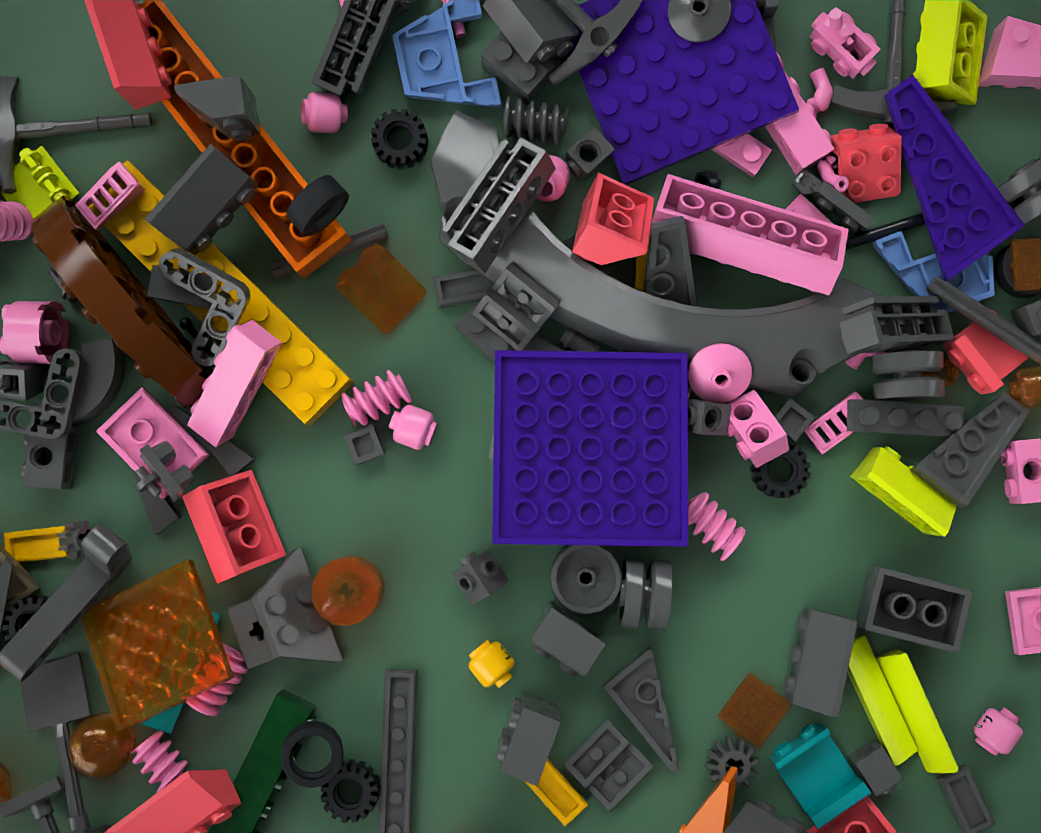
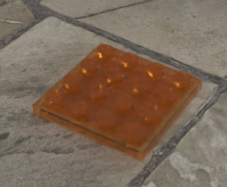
(156, 645)

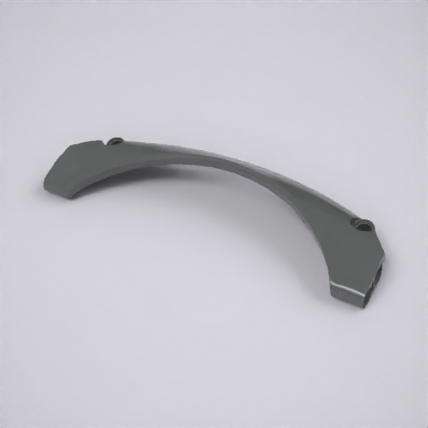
(777, 339)

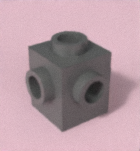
(479, 576)

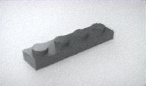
(904, 418)

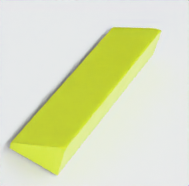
(879, 703)
(917, 712)

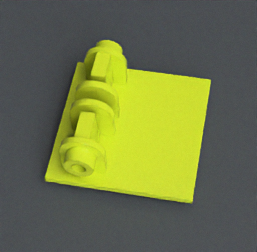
(39, 181)

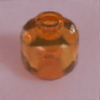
(1027, 387)

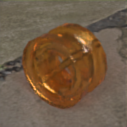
(953, 373)

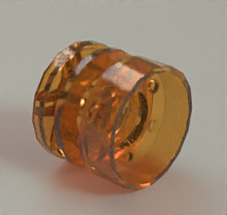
(360, 576)

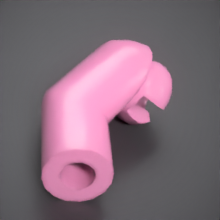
(823, 92)
(826, 172)

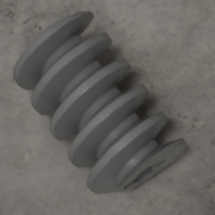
(534, 121)

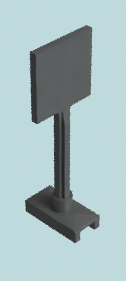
(53, 698)
(39, 802)

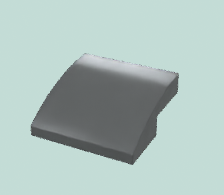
(515, 307)
(609, 765)

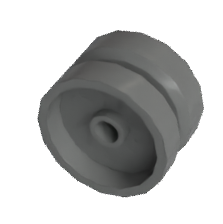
(1024, 182)
(908, 375)
(599, 590)
(649, 594)

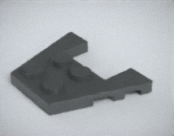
(233, 460)

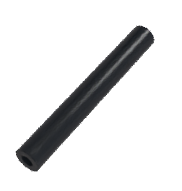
(885, 230)

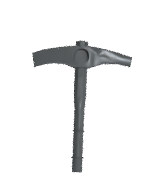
(597, 35)
(873, 102)
(13, 132)

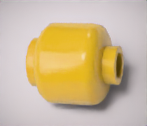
(491, 664)

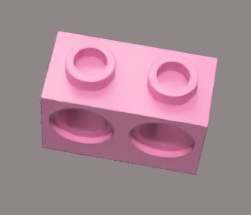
(759, 426)

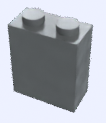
(534, 27)

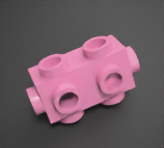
(839, 38)

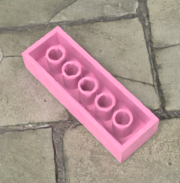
(755, 235)

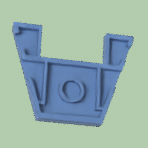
(431, 62)
(974, 280)

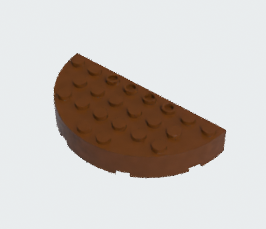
(117, 300)

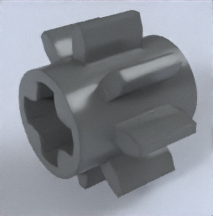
(72, 537)

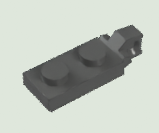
(832, 200)

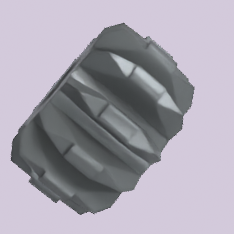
(739, 753)

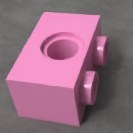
(1014, 458)

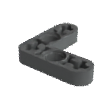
(220, 302)
(50, 408)

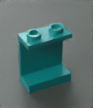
(818, 774)

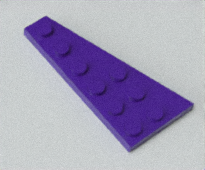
(956, 196)

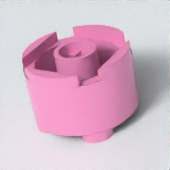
(33, 331)

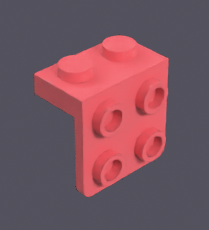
(869, 162)
(983, 357)

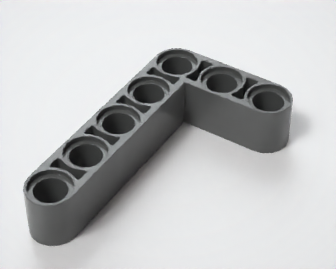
(104, 562)

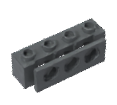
(347, 43)
(515, 198)
(894, 324)

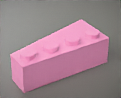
(1013, 55)

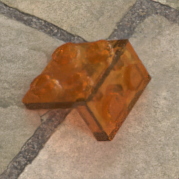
(380, 288)

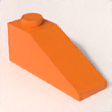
(716, 810)

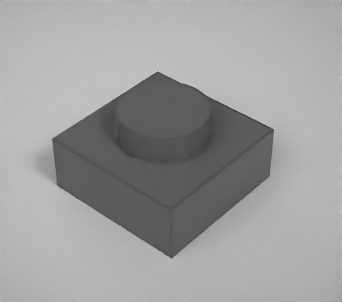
(793, 419)
(364, 445)

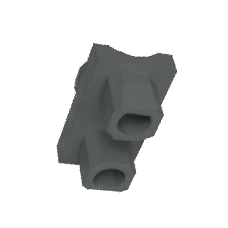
(155, 459)

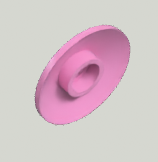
(715, 361)

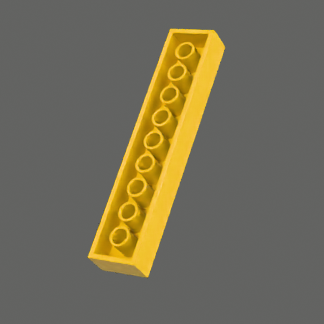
(300, 371)

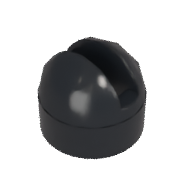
(709, 177)

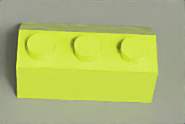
(951, 50)
(905, 491)

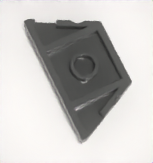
(290, 617)

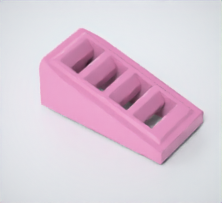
(108, 180)
(831, 414)

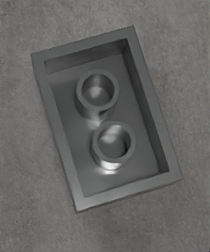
(913, 608)
(529, 739)

